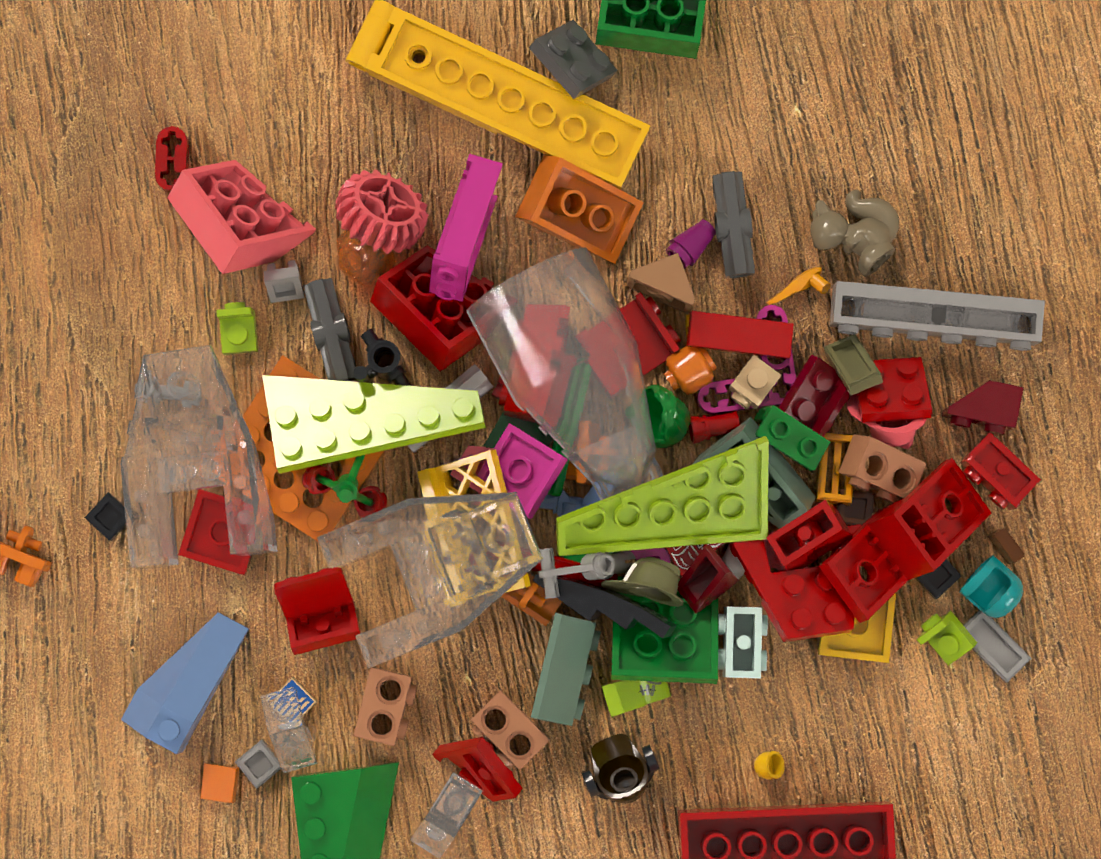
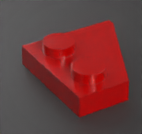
(481, 767)

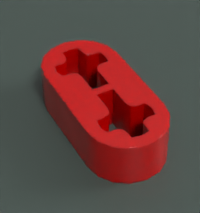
(164, 157)

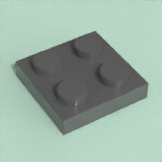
(573, 59)

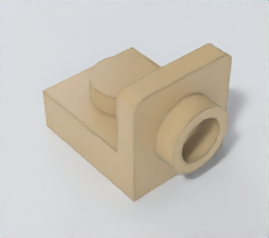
(753, 383)

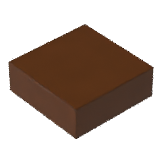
(859, 510)
(1006, 545)

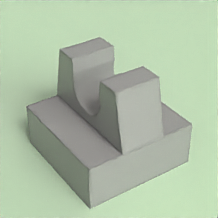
(283, 283)

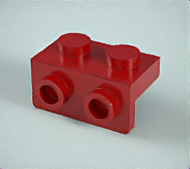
(999, 472)

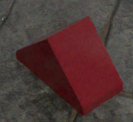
(705, 579)

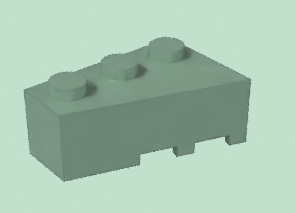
(786, 490)

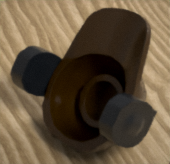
(619, 770)

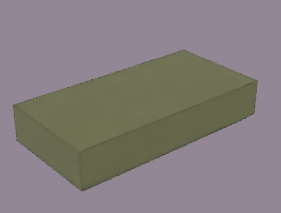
(853, 364)

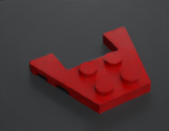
(798, 600)

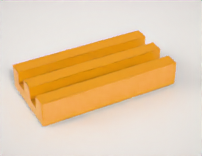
(833, 497)

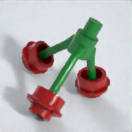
(321, 479)

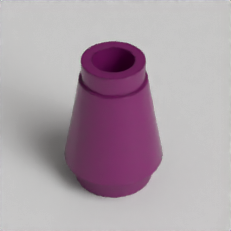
(691, 242)

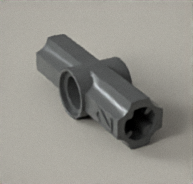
(733, 224)
(330, 330)

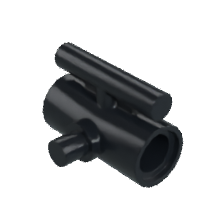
(376, 349)

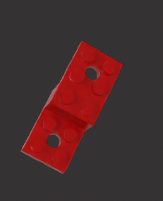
(905, 540)

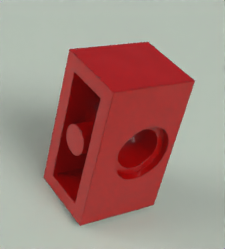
(809, 536)

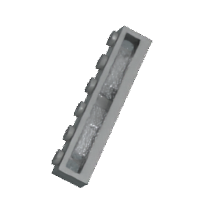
(937, 314)

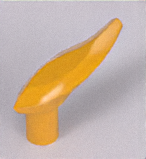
(802, 282)

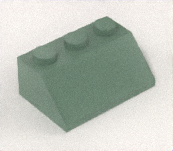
(565, 670)

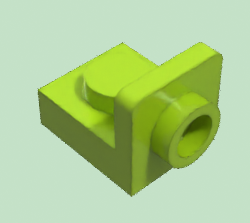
(237, 329)
(947, 636)

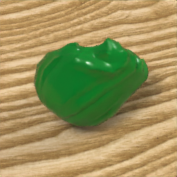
(668, 416)

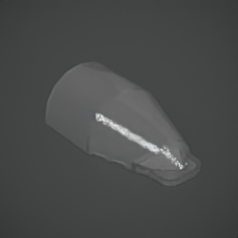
(573, 367)

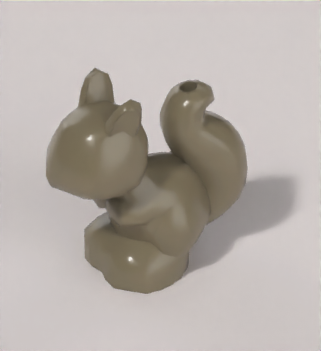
(867, 238)

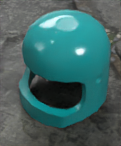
(993, 588)

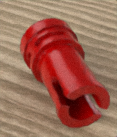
(707, 427)

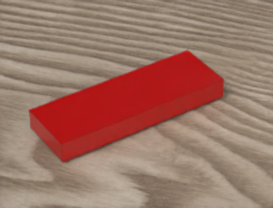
(740, 334)

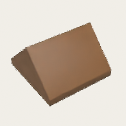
(664, 282)

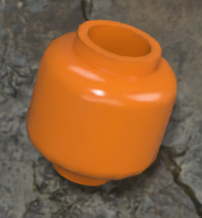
(689, 369)

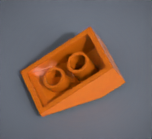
(579, 208)

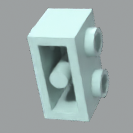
(742, 642)

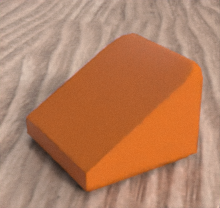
(219, 783)

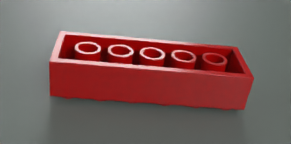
(789, 832)

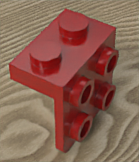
(318, 610)

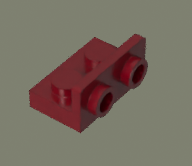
(816, 396)

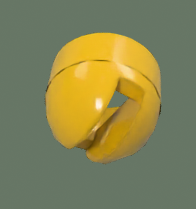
(769, 765)

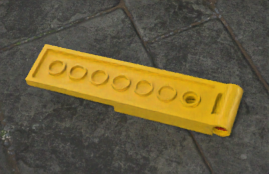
(496, 93)

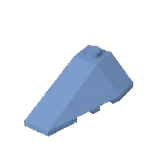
(179, 692)

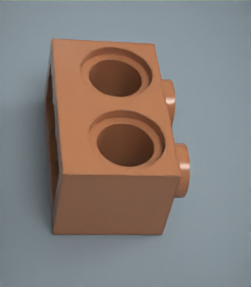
(883, 464)
(375, 703)
(516, 723)

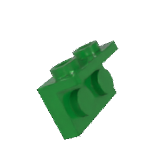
(791, 437)

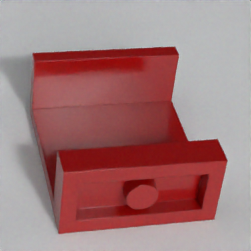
(653, 338)

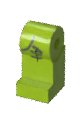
(630, 695)

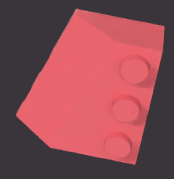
(235, 216)

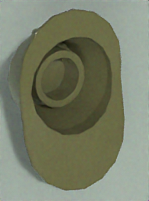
(649, 579)

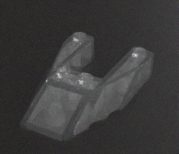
(188, 439)
(453, 558)

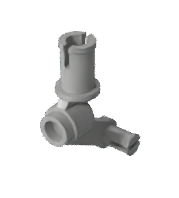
(593, 567)

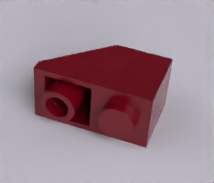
(989, 405)

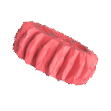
(381, 211)

